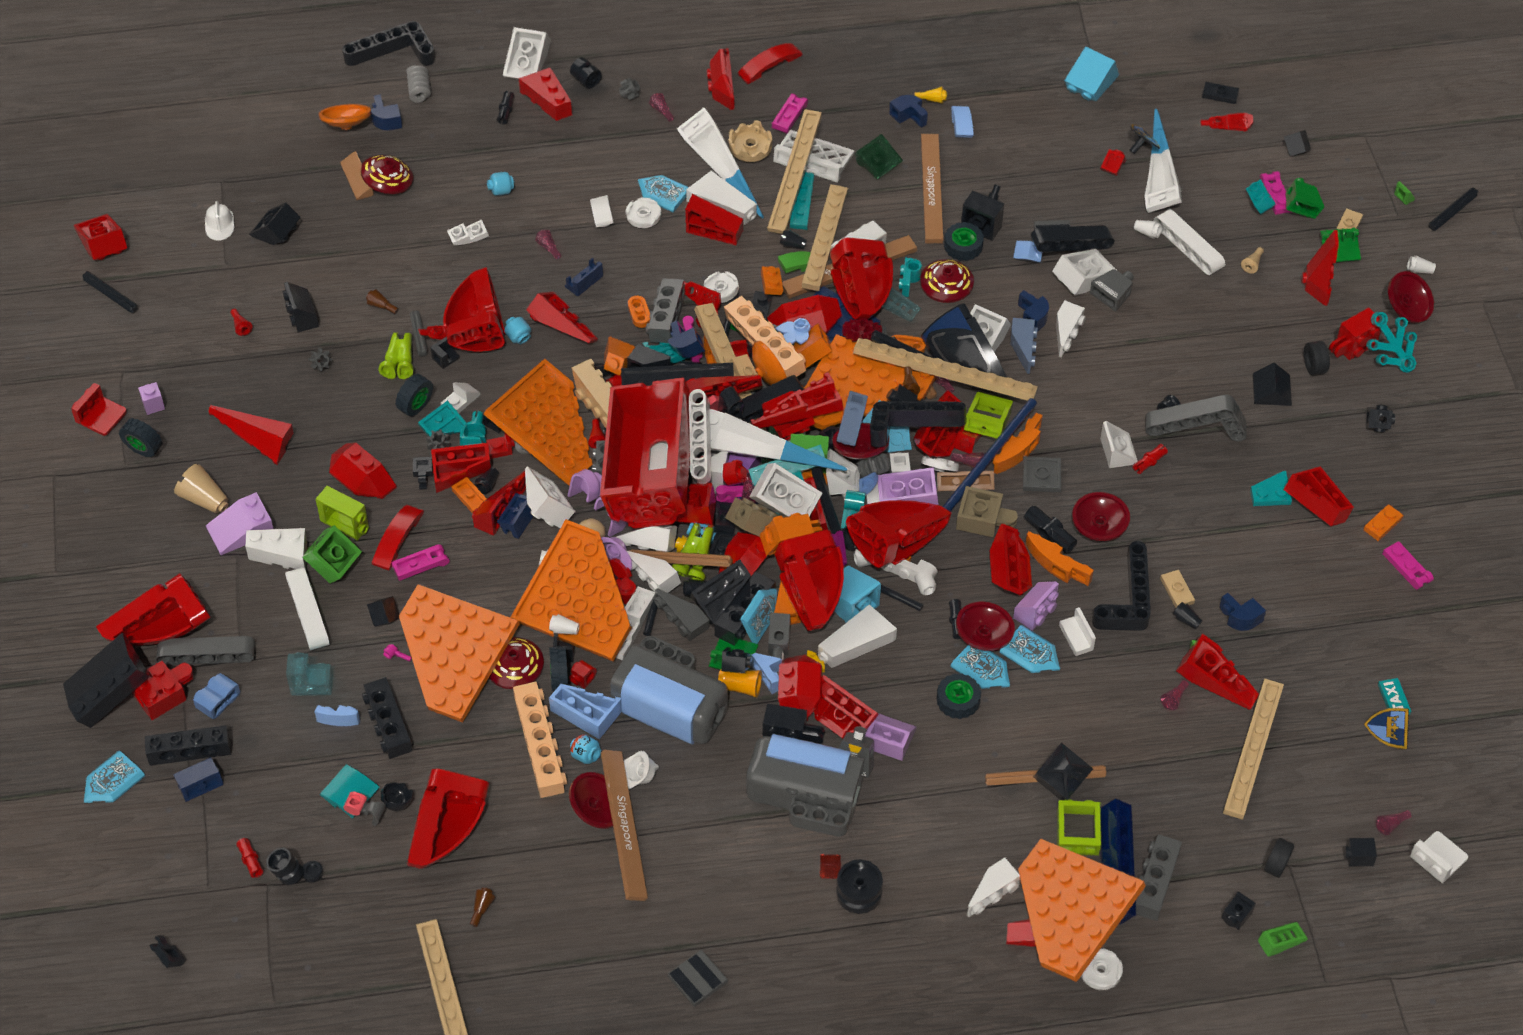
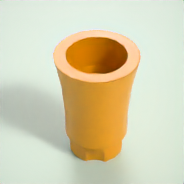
(745, 683)

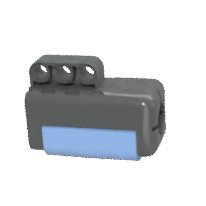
(668, 693)
(806, 781)

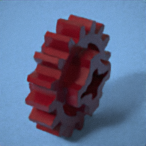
(860, 329)

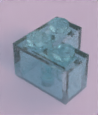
(307, 677)

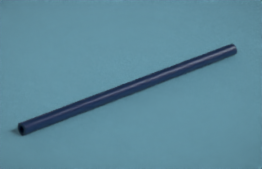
(990, 454)

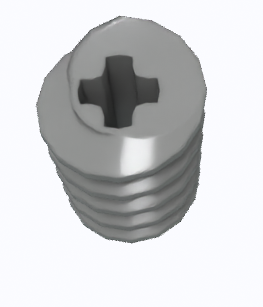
(418, 83)

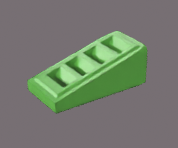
(1272, 946)

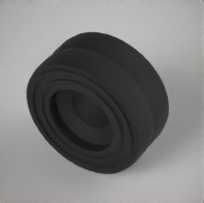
(1316, 357)
(1279, 857)

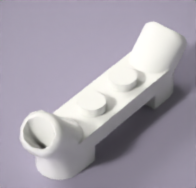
(921, 574)

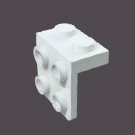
(1439, 856)

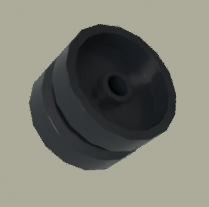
(859, 886)

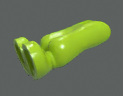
(398, 354)
(695, 544)

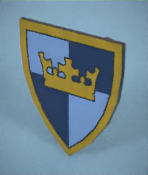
(1141, 136)
(1390, 727)

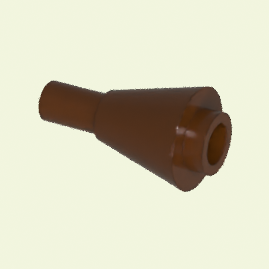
(376, 299)
(910, 382)
(483, 900)

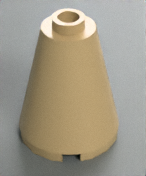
(201, 490)

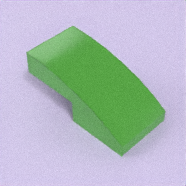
(794, 261)

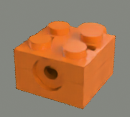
(786, 528)

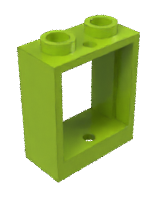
(993, 425)
(343, 512)
(1079, 845)

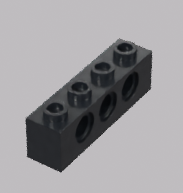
(729, 625)
(381, 692)
(187, 745)

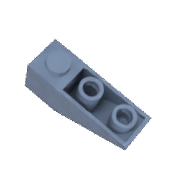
(1022, 341)
(852, 418)

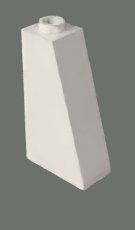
(724, 195)
(857, 637)

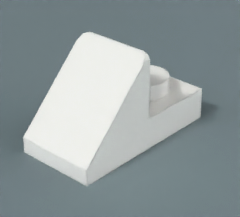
(462, 396)

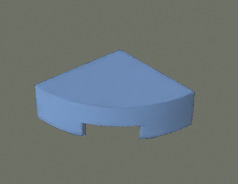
(868, 482)

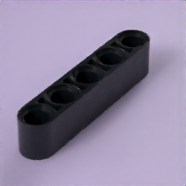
(1072, 238)

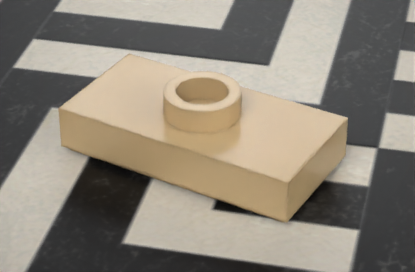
(1350, 219)
(744, 367)
(1177, 588)

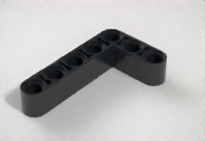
(390, 41)
(751, 406)
(915, 415)
(1111, 613)

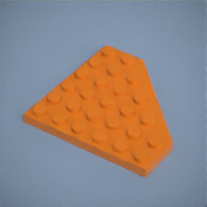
(861, 376)
(545, 420)
(581, 586)
(453, 648)
(1073, 905)

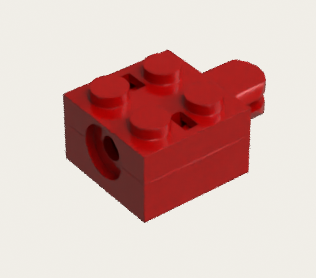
(1354, 335)
(163, 688)

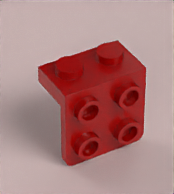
(97, 411)
(786, 429)

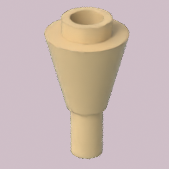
(1251, 263)

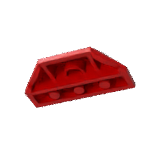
(721, 79)
(814, 309)
(938, 440)
(360, 472)
(1010, 561)
(800, 683)
(842, 710)

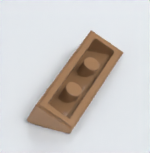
(352, 168)
(951, 480)

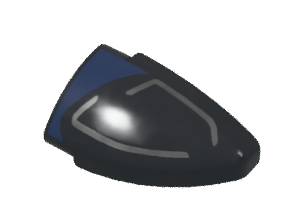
(960, 340)

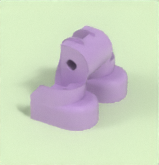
(591, 484)

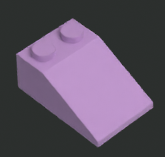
(909, 486)
(230, 527)

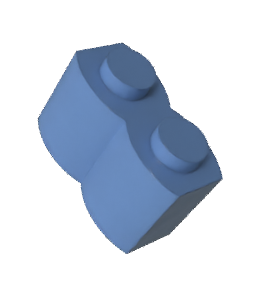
(216, 695)

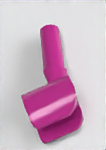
(391, 650)

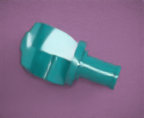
(473, 431)

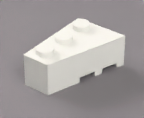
(277, 547)

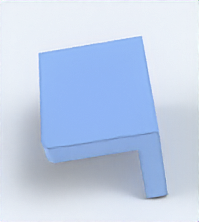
(1027, 250)

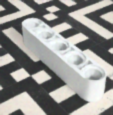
(1190, 242)
(697, 428)
(307, 608)

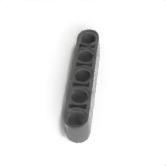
(206, 650)

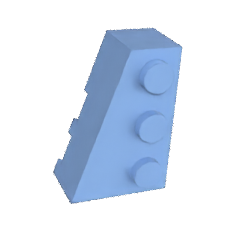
(584, 709)

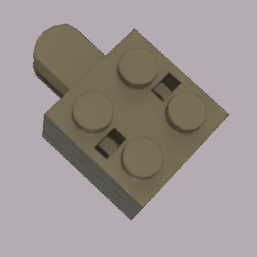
(983, 511)
(750, 515)

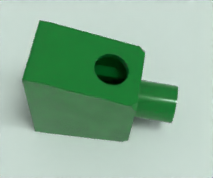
(1303, 199)

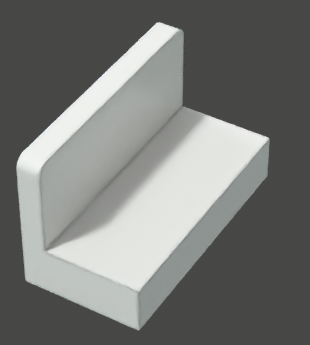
(1078, 633)

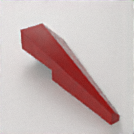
(813, 401)
(263, 433)

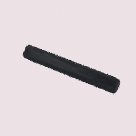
(1454, 208)
(110, 292)
(885, 339)
(826, 500)

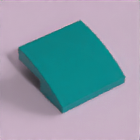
(348, 781)

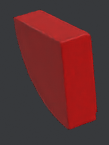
(619, 569)

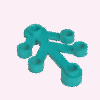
(1395, 343)

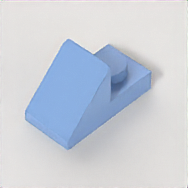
(769, 667)

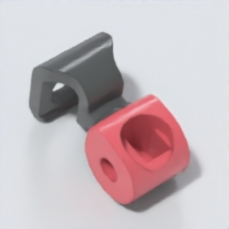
(357, 803)

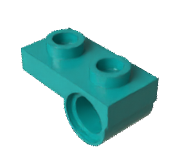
(1260, 196)
(911, 274)
(853, 502)

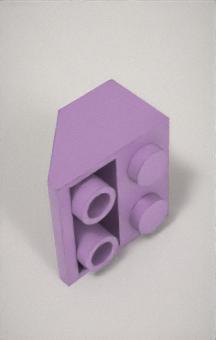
(1037, 604)
(890, 736)

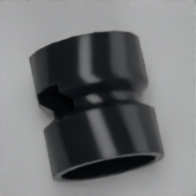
(585, 72)
(285, 866)

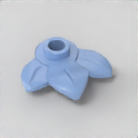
(795, 331)

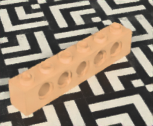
(756, 328)
(551, 783)

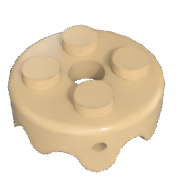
(751, 134)

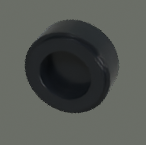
(312, 871)

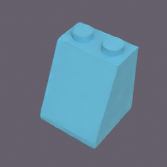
(1091, 74)
(857, 593)

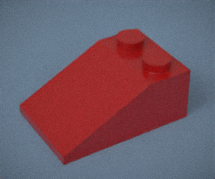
(101, 237)

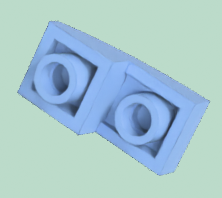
(962, 121)
(342, 717)

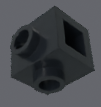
(1374, 414)

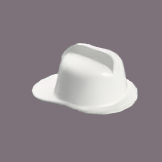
(219, 222)
(639, 769)

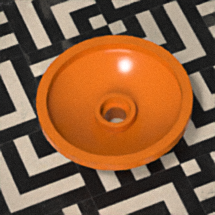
(345, 115)
(767, 364)

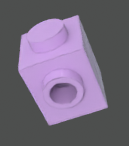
(151, 398)

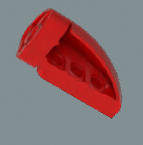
(861, 275)
(474, 316)
(895, 529)
(811, 576)
(157, 614)
(446, 816)

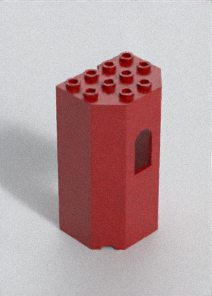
(635, 422)

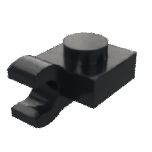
(422, 468)
(169, 955)

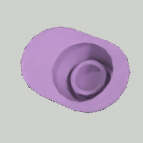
(617, 549)

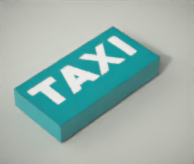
(1393, 694)

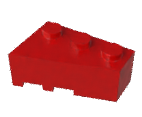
(547, 92)
(712, 221)

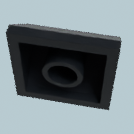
(1272, 386)

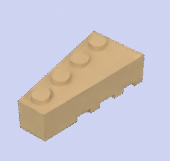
(592, 389)

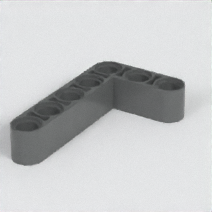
(1199, 413)

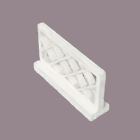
(823, 168)

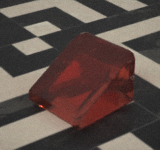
(829, 866)

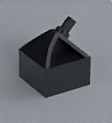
(984, 212)
(1063, 772)

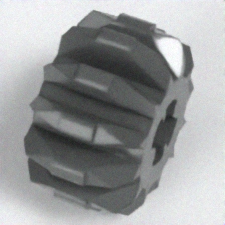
(875, 464)

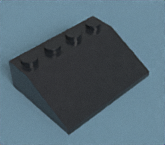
(104, 681)

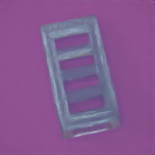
(898, 297)

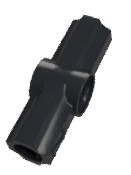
(1050, 528)

